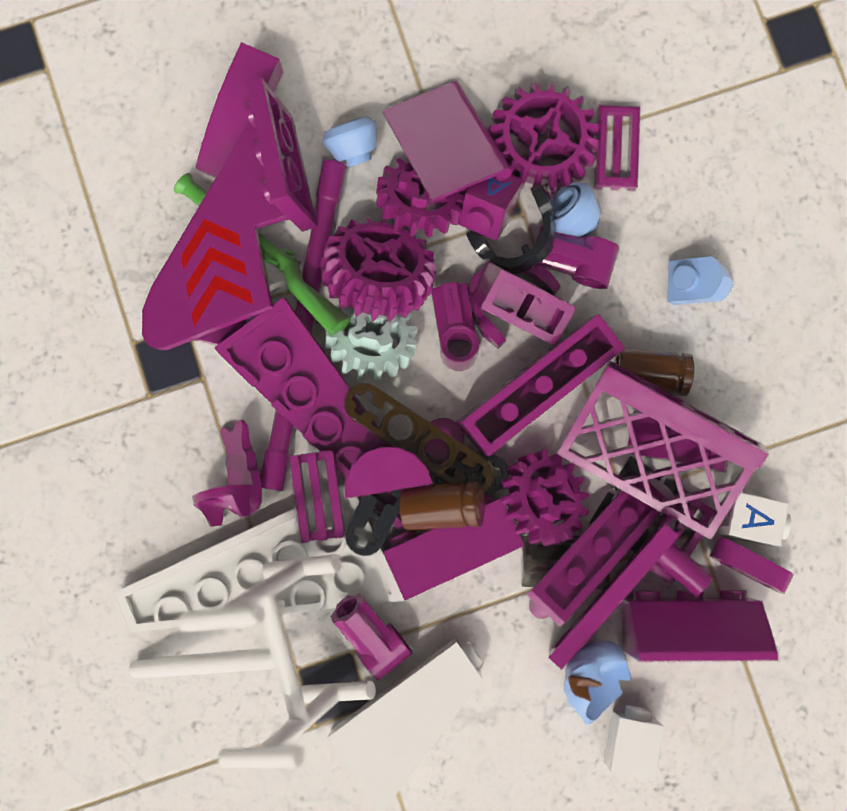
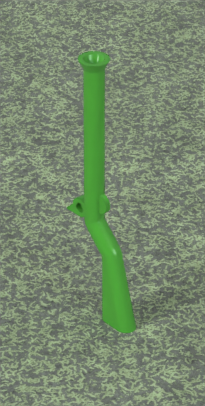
(285, 260)

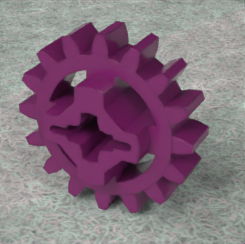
(400, 198)
(544, 498)

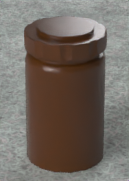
(661, 368)
(442, 506)

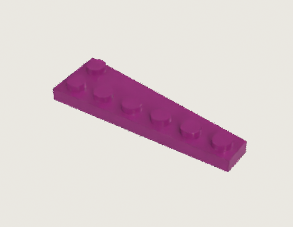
(302, 385)

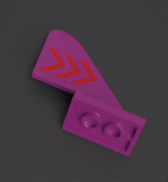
(218, 262)

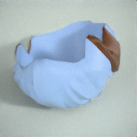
(594, 678)

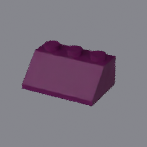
(696, 628)

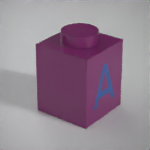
(490, 205)

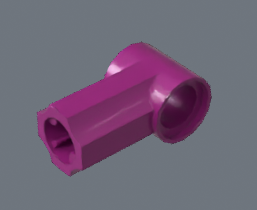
(586, 259)
(454, 323)
(375, 643)

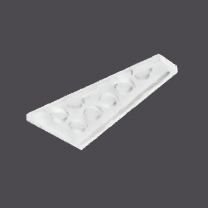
(237, 565)

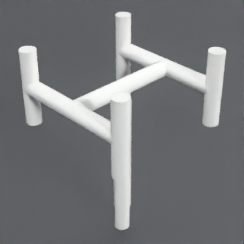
(257, 607)

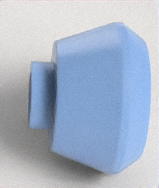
(352, 140)
(577, 210)

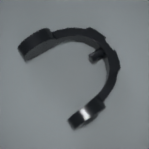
(530, 256)

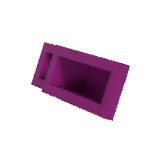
(229, 112)

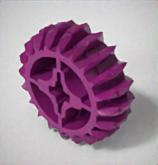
(556, 146)
(377, 269)

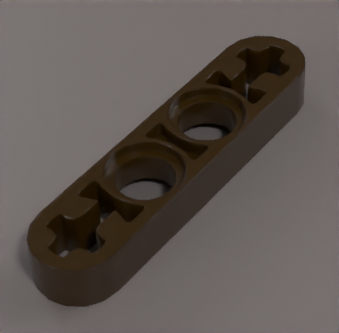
(421, 434)

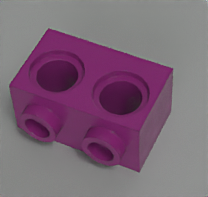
(522, 304)

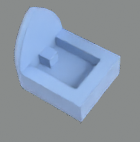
(698, 281)

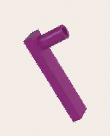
(657, 549)
(592, 557)

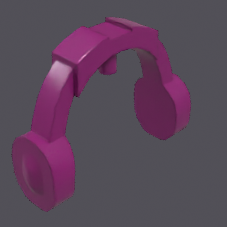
(537, 274)

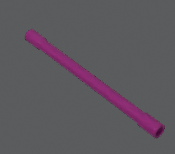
(328, 196)

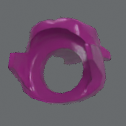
(244, 484)

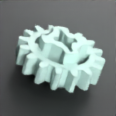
(370, 345)

